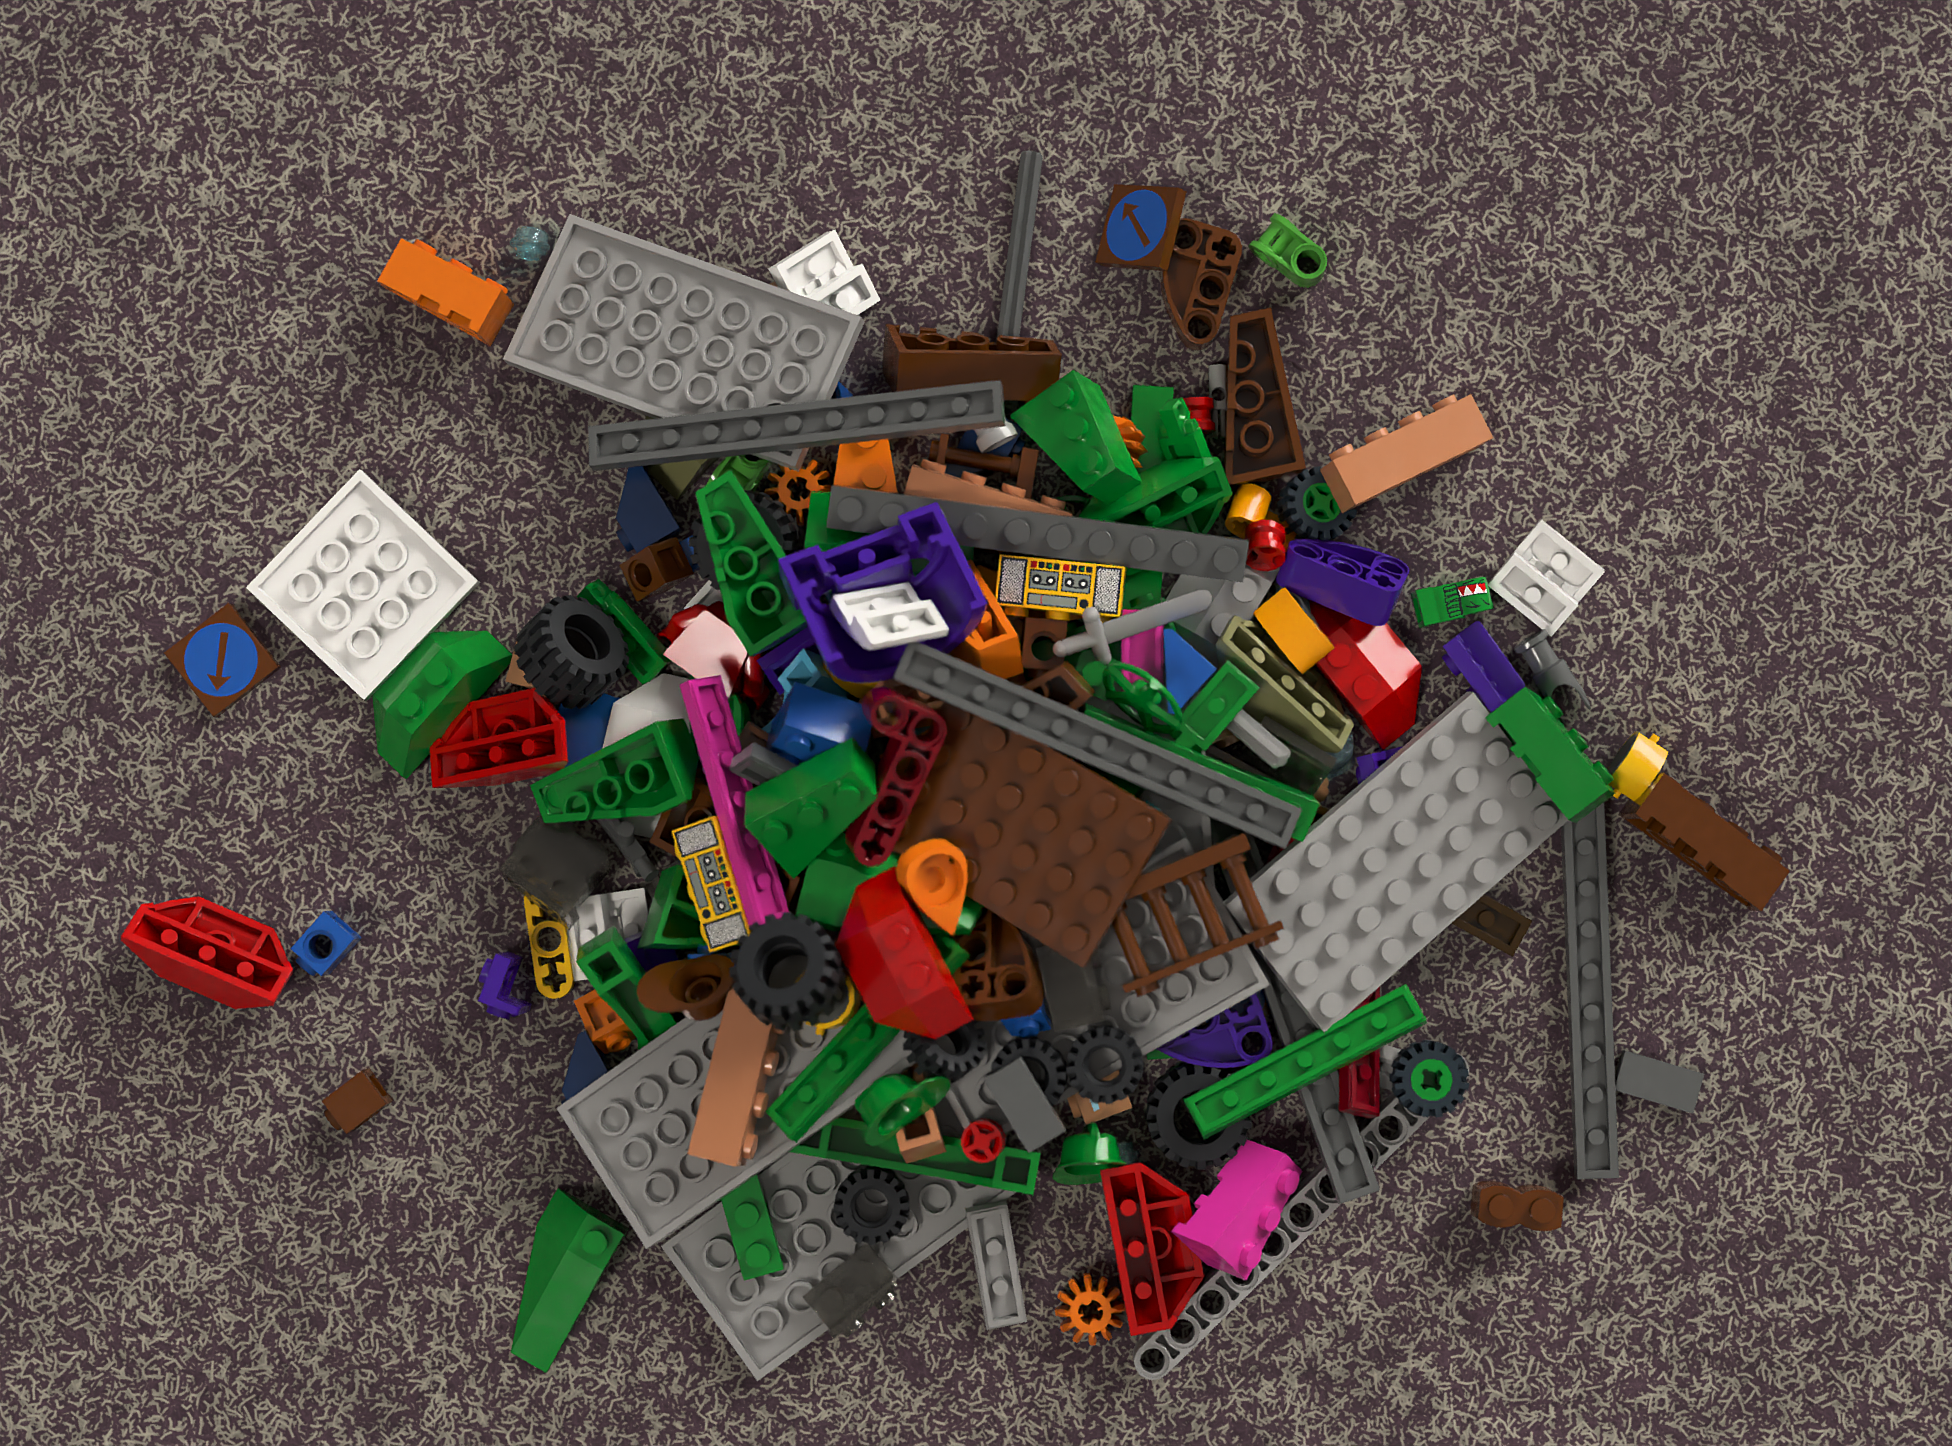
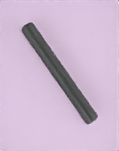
(1020, 244)

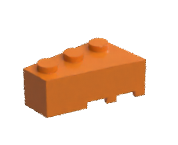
(447, 290)
(866, 466)
(993, 642)

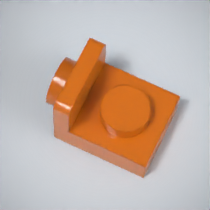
(603, 1023)

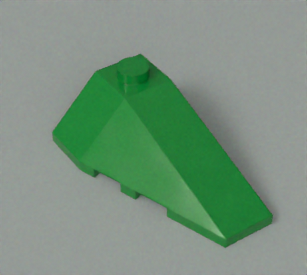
(747, 567)
(626, 779)
(832, 882)
(564, 1267)

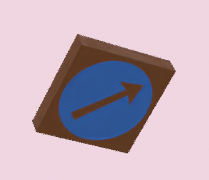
(1141, 227)
(222, 660)

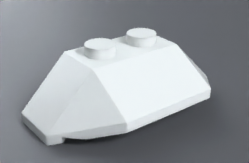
(652, 702)

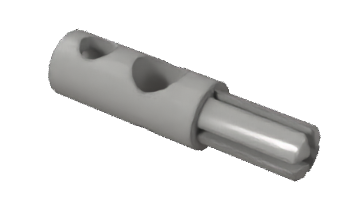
(1218, 380)

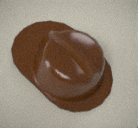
(690, 986)

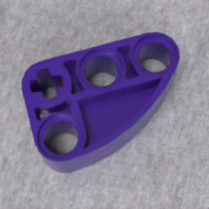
(1344, 578)
(1220, 1039)

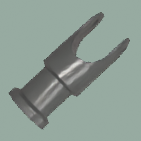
(1547, 667)

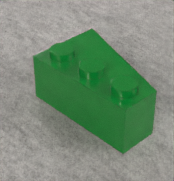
(673, 916)

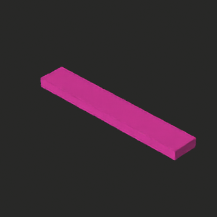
(717, 745)

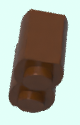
(1508, 1206)

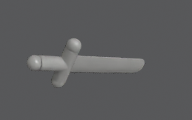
(1101, 634)

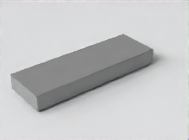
(996, 1265)

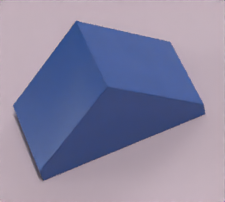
(1184, 669)

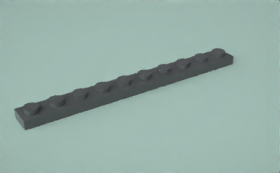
(797, 425)
(1049, 534)
(1097, 744)
(1589, 997)
(1333, 1130)

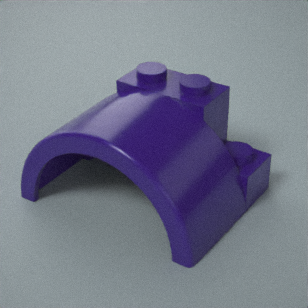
(880, 562)

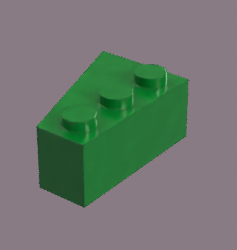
(1080, 436)
(1553, 753)
(811, 804)

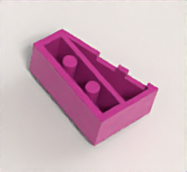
(1241, 1209)

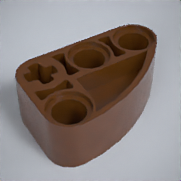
(1191, 269)
(1004, 968)

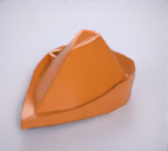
(934, 882)

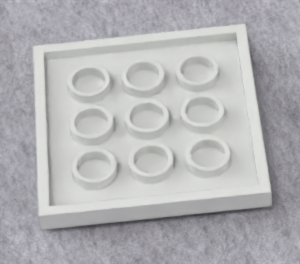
(363, 585)

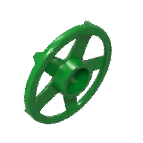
(1142, 697)

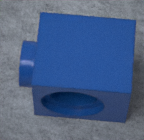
(342, 938)

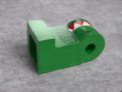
(1451, 601)

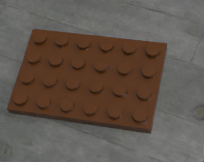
(1037, 831)

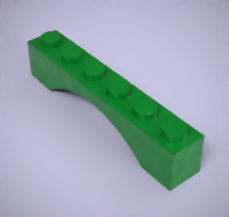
(1269, 786)
(615, 977)
(845, 1141)

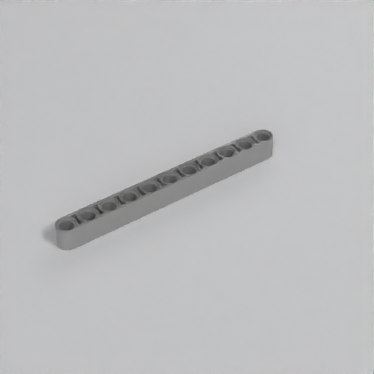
(1291, 1236)

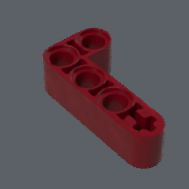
(903, 786)

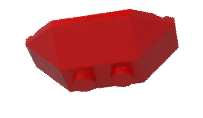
(1370, 673)
(500, 742)
(210, 951)
(898, 961)
(1152, 1262)

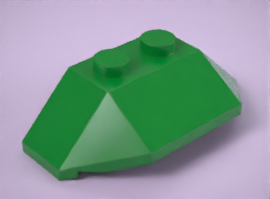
(1171, 496)
(432, 691)

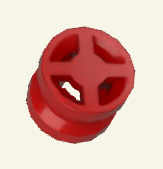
(1200, 410)
(1265, 545)
(977, 1144)

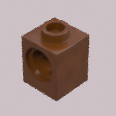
(656, 569)
(1036, 627)
(356, 1101)

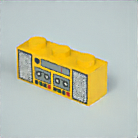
(1059, 587)
(711, 883)

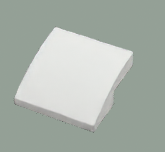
(826, 275)
(1546, 577)
(887, 616)
(599, 912)

